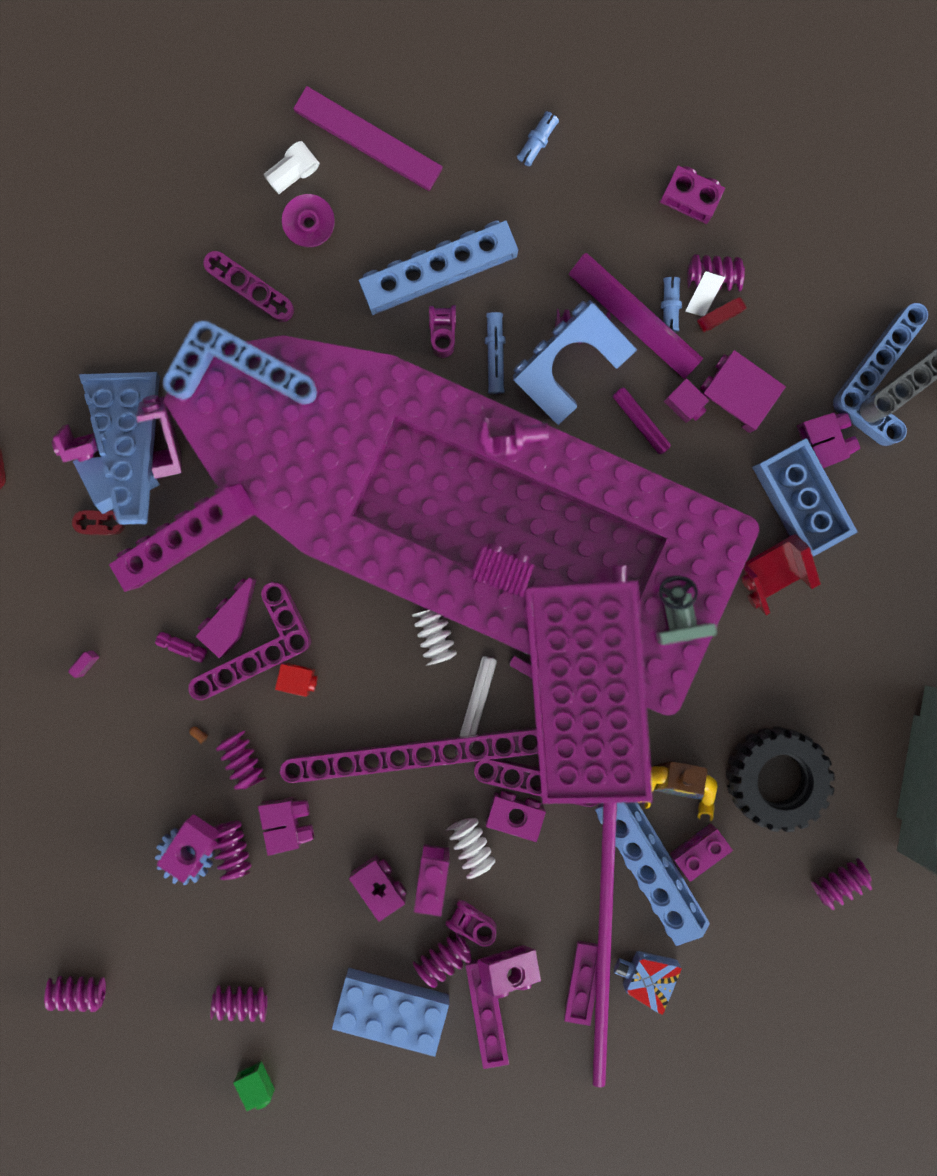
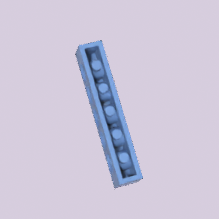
(495, 232)
(691, 920)

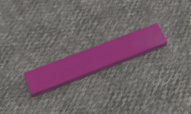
(367, 138)
(635, 315)

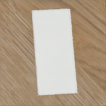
(705, 294)

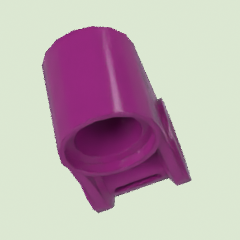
(442, 325)
(471, 923)

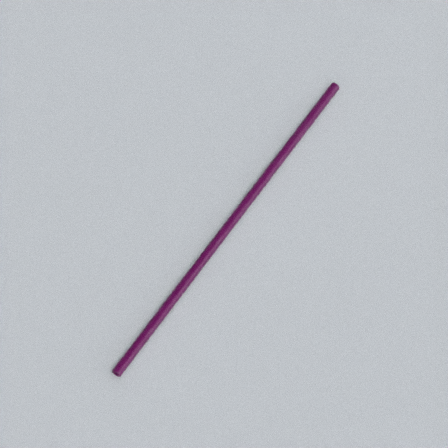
(605, 921)

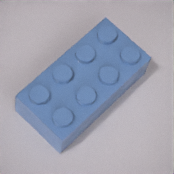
(805, 497)
(391, 1012)

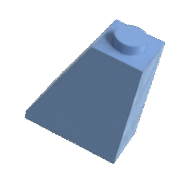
(96, 482)

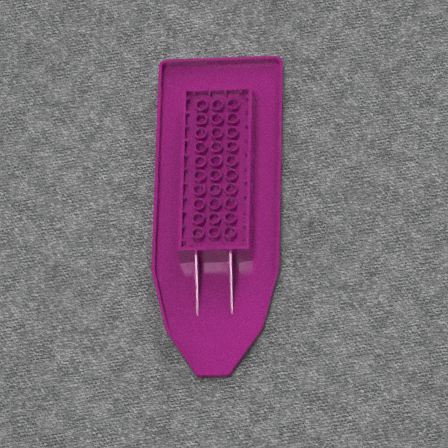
(400, 494)

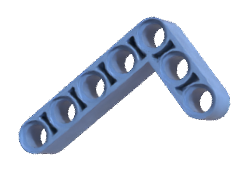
(239, 360)
(876, 372)

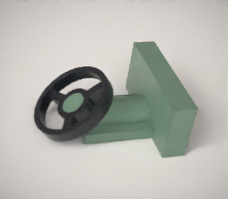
(681, 613)

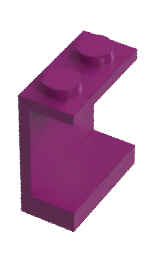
(742, 389)
(166, 461)
(432, 880)

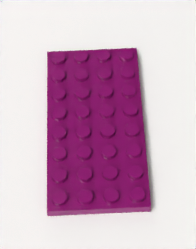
(589, 692)

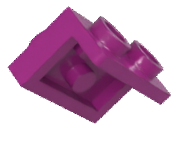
(73, 448)

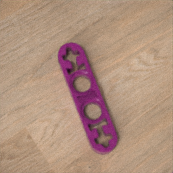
(247, 288)

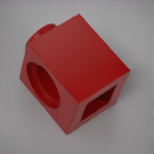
(296, 679)

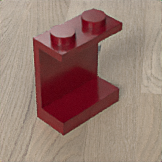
(778, 569)

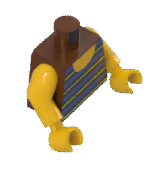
(686, 782)

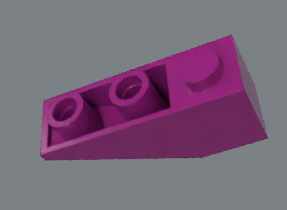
(229, 622)

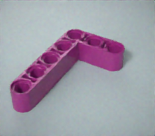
(259, 654)
(521, 784)

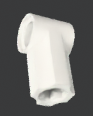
(296, 164)

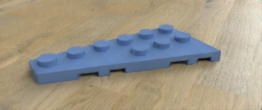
(122, 440)

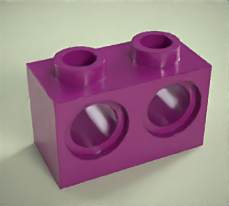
(689, 201)

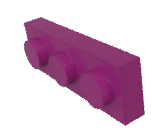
(582, 984)

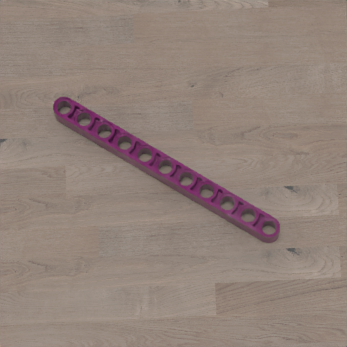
(412, 760)

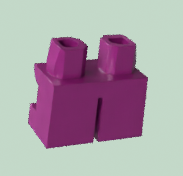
(829, 428)
(281, 824)

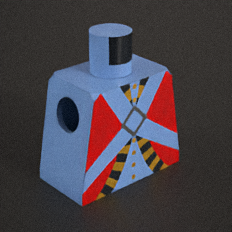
(649, 978)

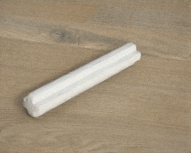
(478, 698)

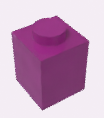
(687, 401)

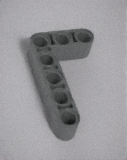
(901, 388)

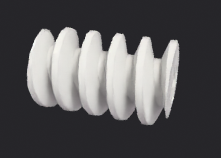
(434, 636)
(472, 846)

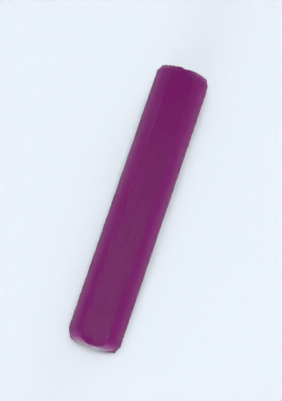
(641, 420)

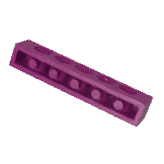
(235, 508)

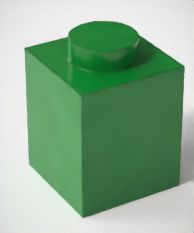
(254, 1087)

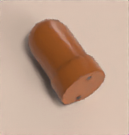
(198, 734)

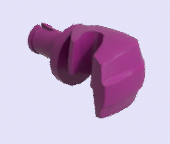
(507, 437)

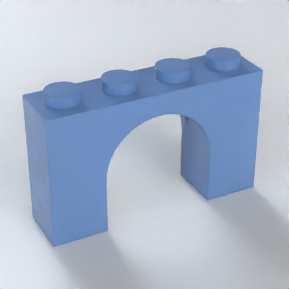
(585, 326)

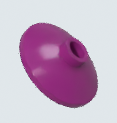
(306, 208)

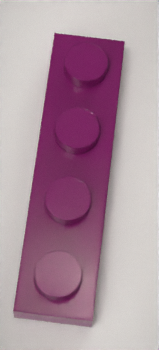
(487, 1021)

